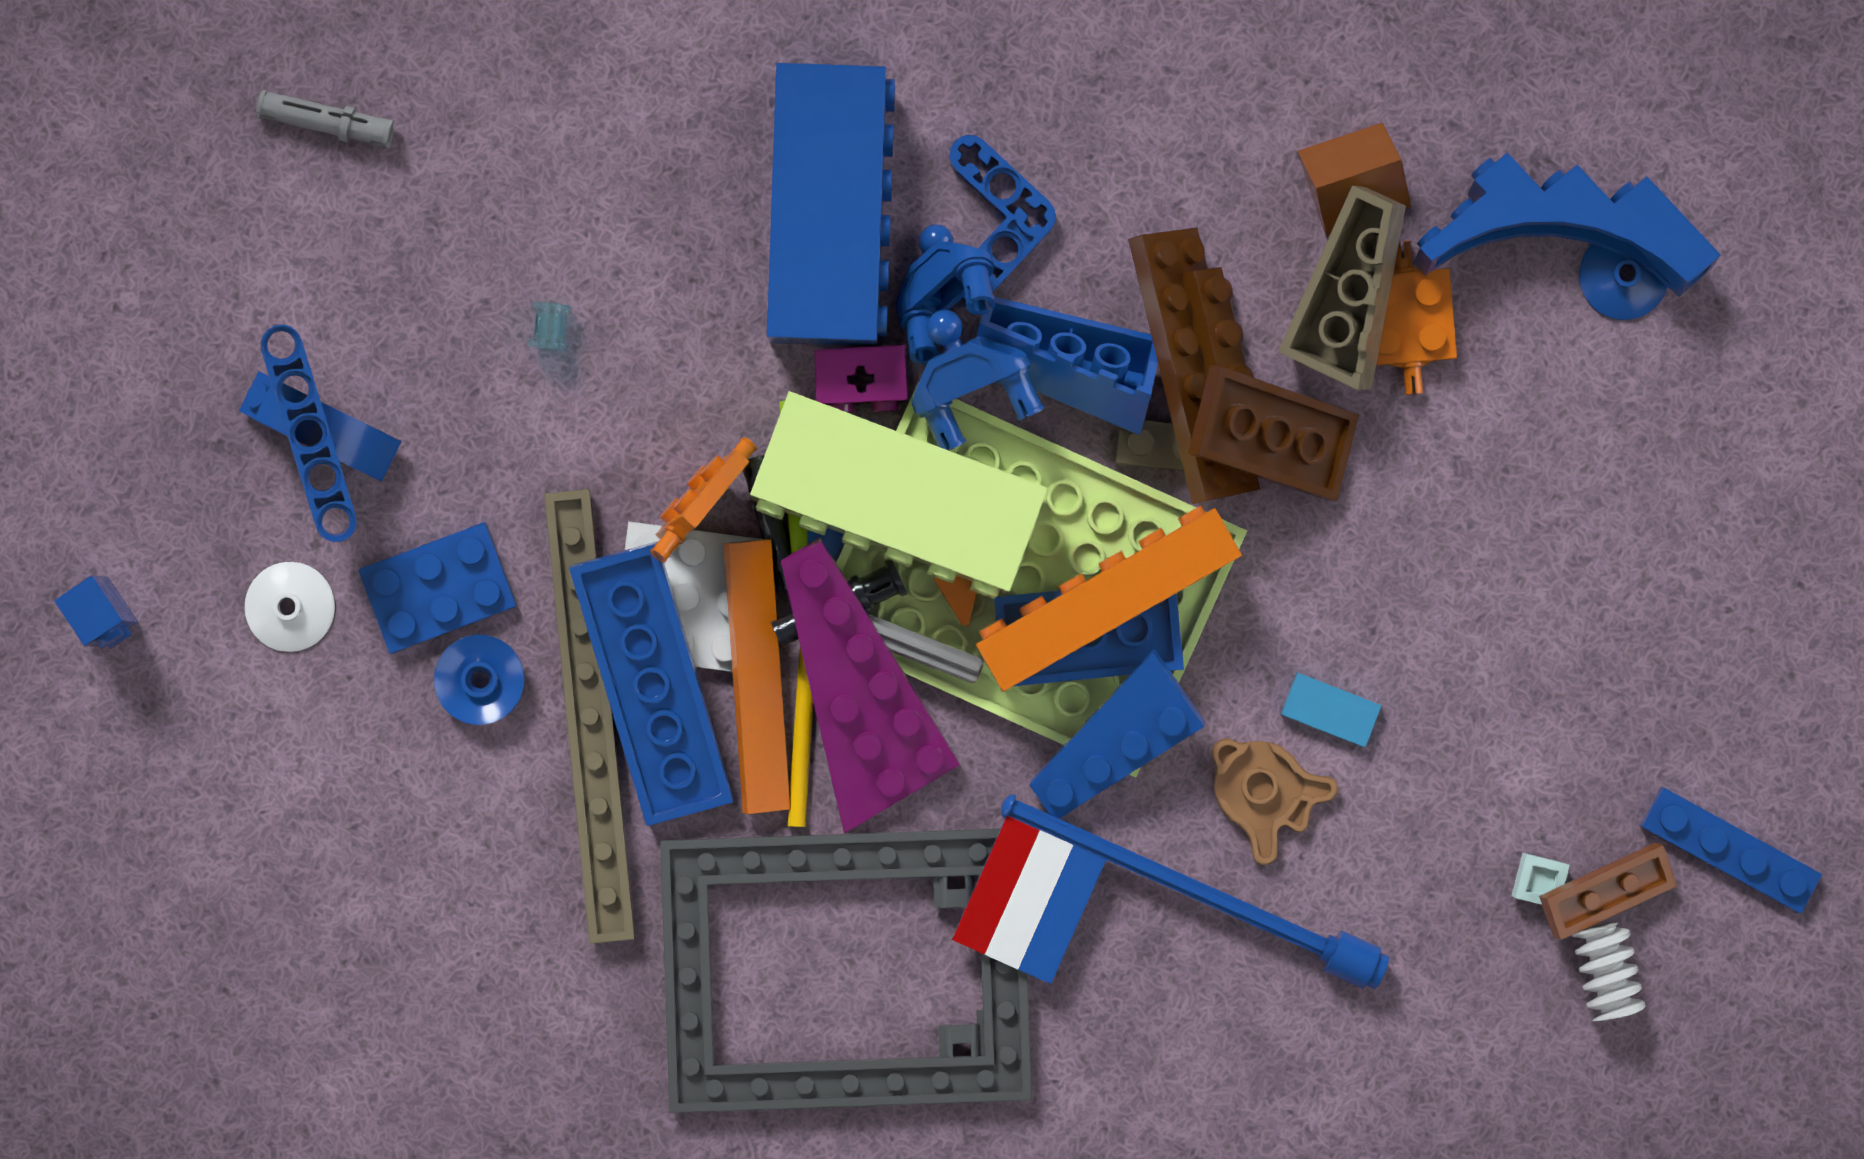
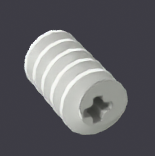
(1609, 971)

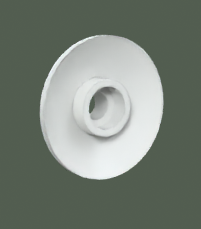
(312, 611)

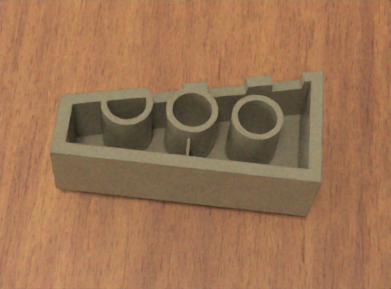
(1349, 291)

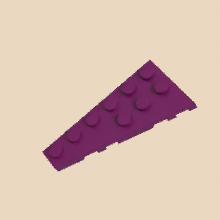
(868, 713)

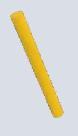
(801, 748)

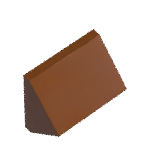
(1354, 159)

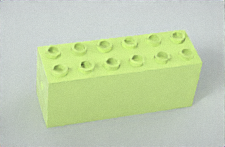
(897, 495)

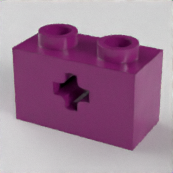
(881, 362)

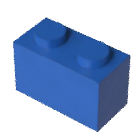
(97, 612)

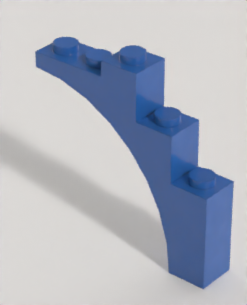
(1571, 206)

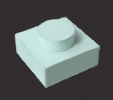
(1537, 877)

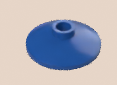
(1609, 293)
(455, 679)

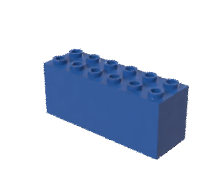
(829, 205)

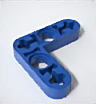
(1014, 224)

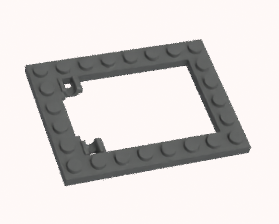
(999, 1040)

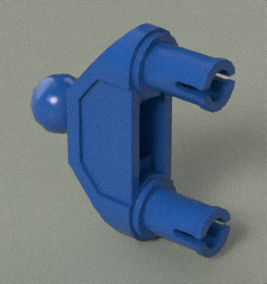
(937, 283)
(965, 369)

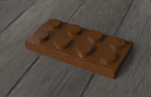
(1273, 433)

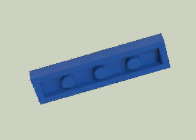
(1731, 850)

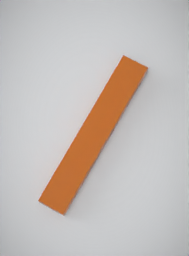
(756, 676)

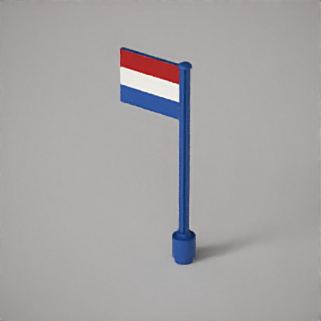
(1046, 873)

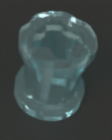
(550, 326)

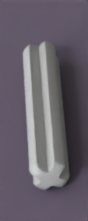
(929, 651)

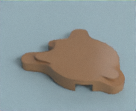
(1264, 790)

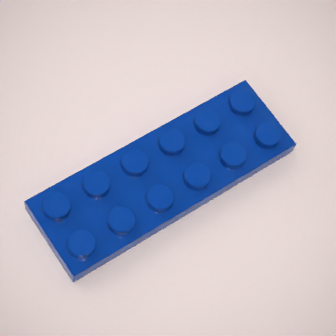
(651, 684)

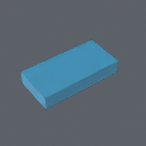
(1330, 709)

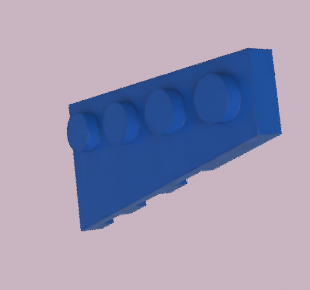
(1129, 730)

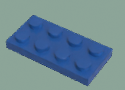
(1113, 653)

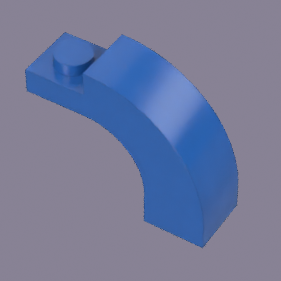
(354, 441)

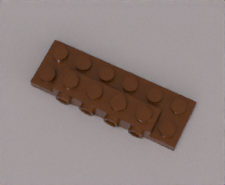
(1190, 331)

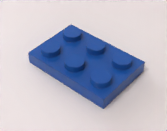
(437, 588)

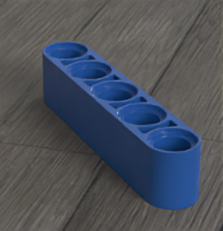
(308, 456)

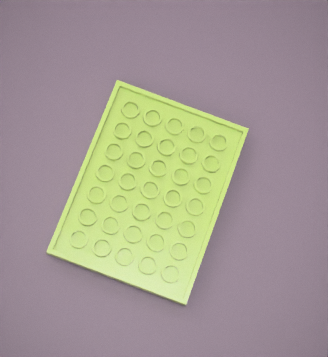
(1081, 522)

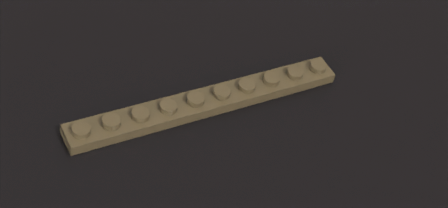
(589, 729)

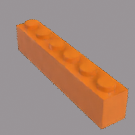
(1108, 599)

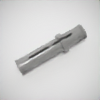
(343, 123)

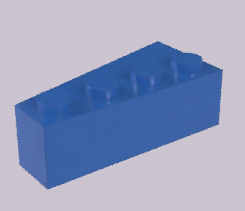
(1079, 360)

